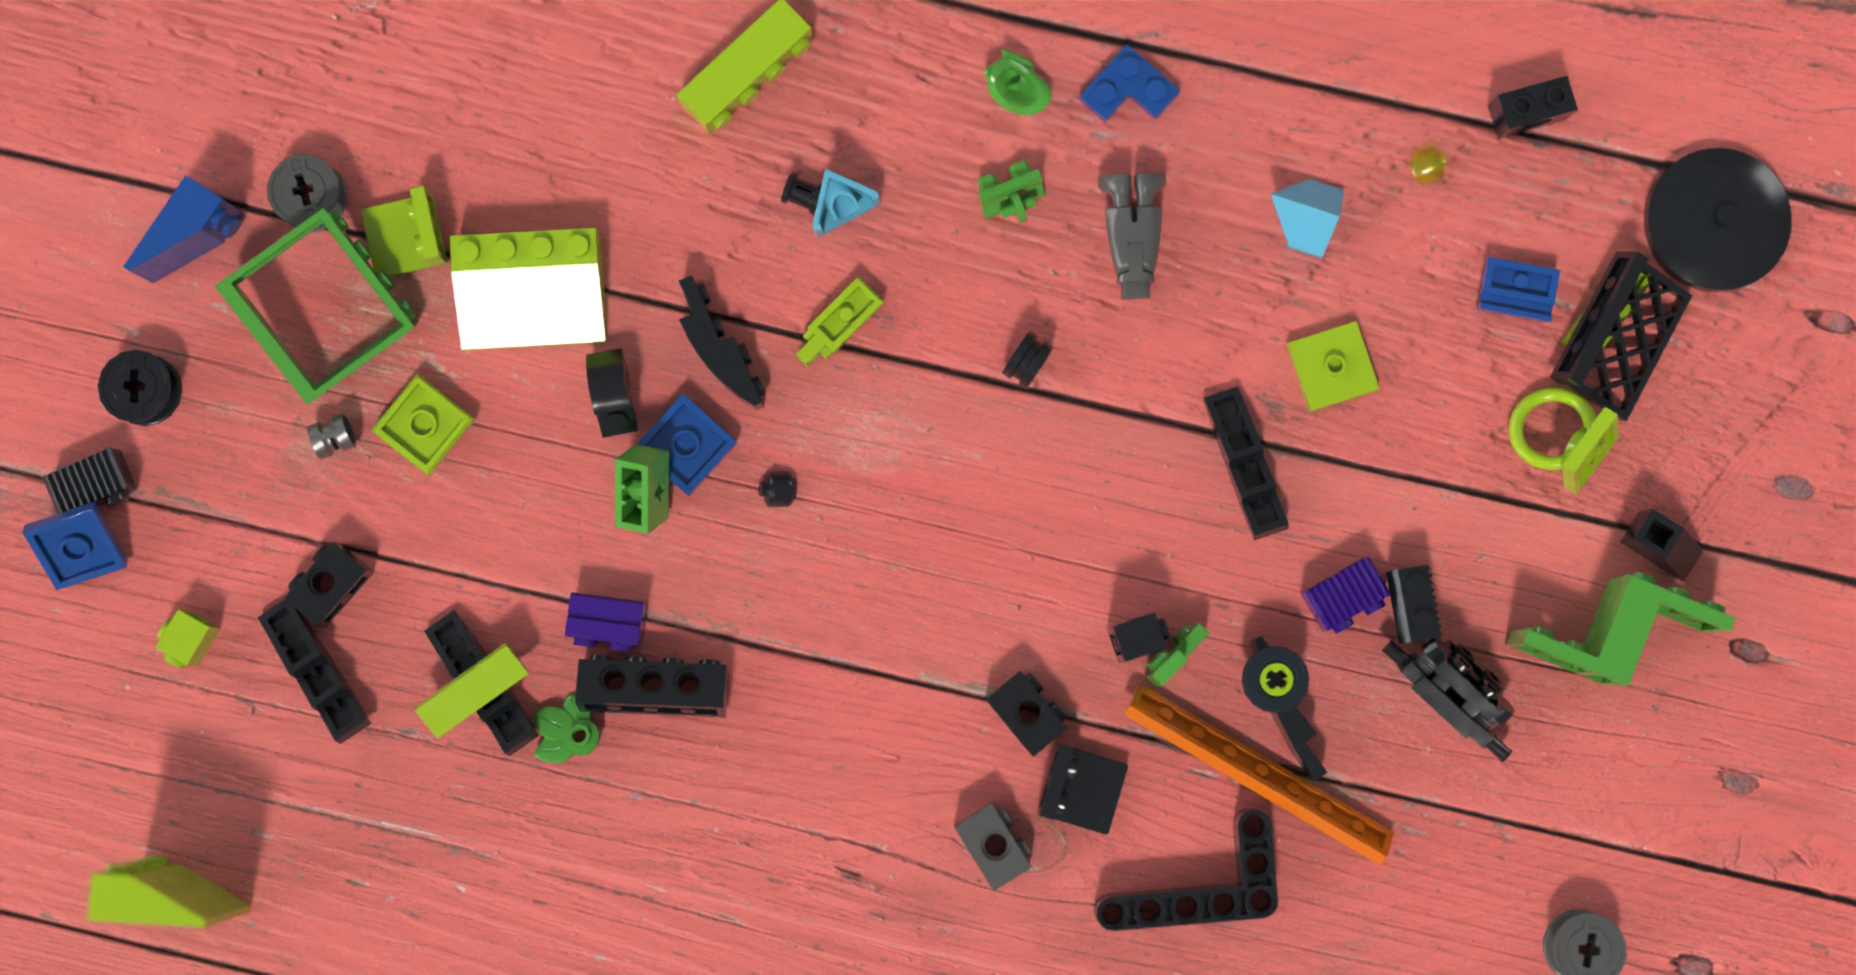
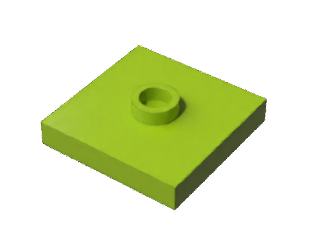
(1332, 366)
(423, 425)

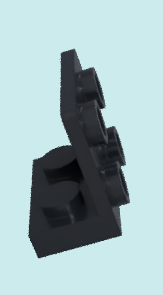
(1082, 789)

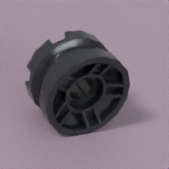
(1027, 359)

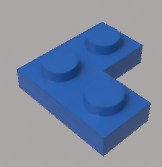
(1129, 77)

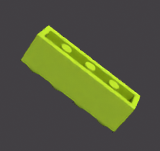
(746, 66)

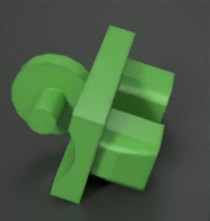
(1011, 196)

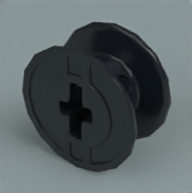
(119, 383)

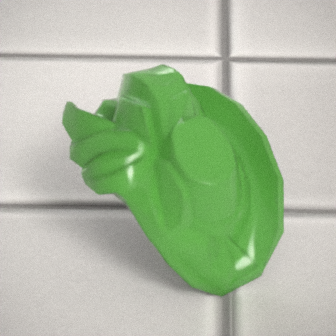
(1017, 85)

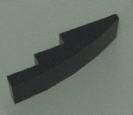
(1246, 463)
(461, 651)
(314, 671)
(1293, 725)

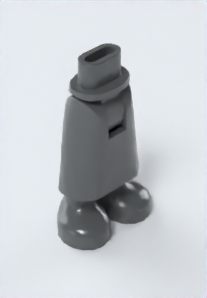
(1133, 232)

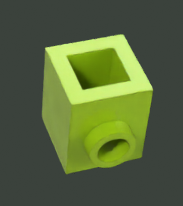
(185, 638)

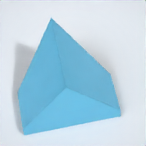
(841, 202)
(1308, 215)

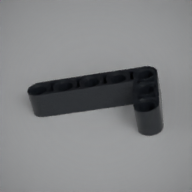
(1204, 895)

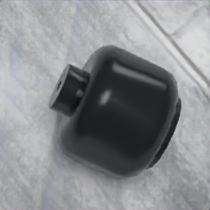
(778, 489)

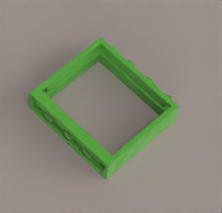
(271, 342)

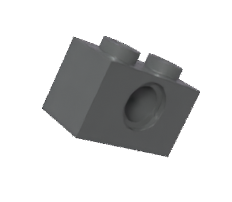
(995, 867)

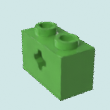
(641, 488)

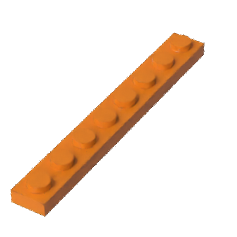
(1259, 774)

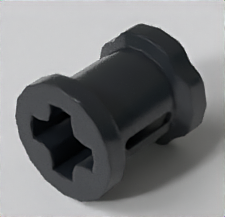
(801, 193)

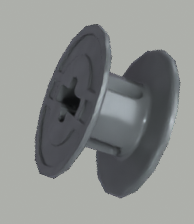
(287, 187)
(1577, 928)

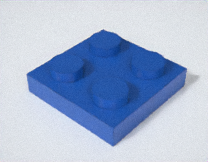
(693, 443)
(75, 546)

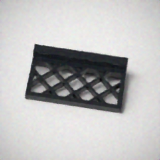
(1602, 314)

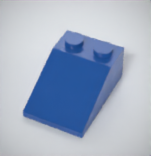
(183, 231)

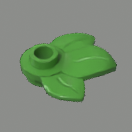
(560, 730)

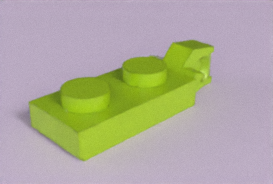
(839, 321)

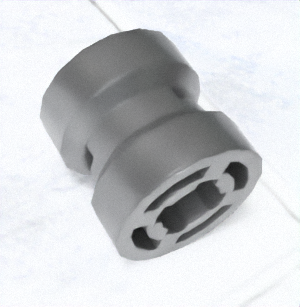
(331, 436)

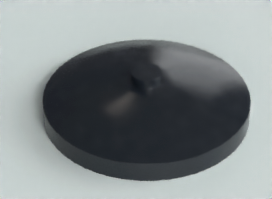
(1717, 220)

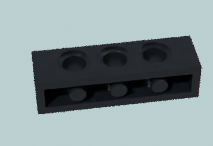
(632, 698)

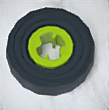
(1275, 698)

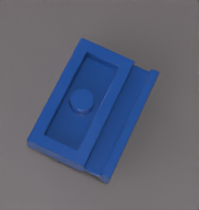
(1518, 289)

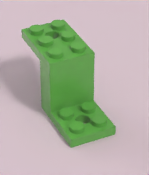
(1621, 629)

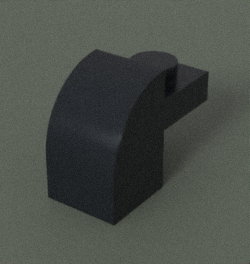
(610, 392)

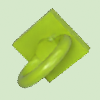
(1584, 449)

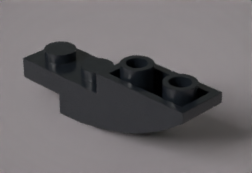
(723, 358)

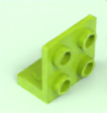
(405, 234)

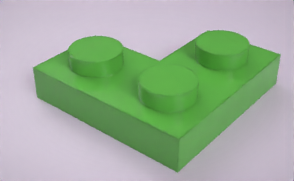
(1166, 662)

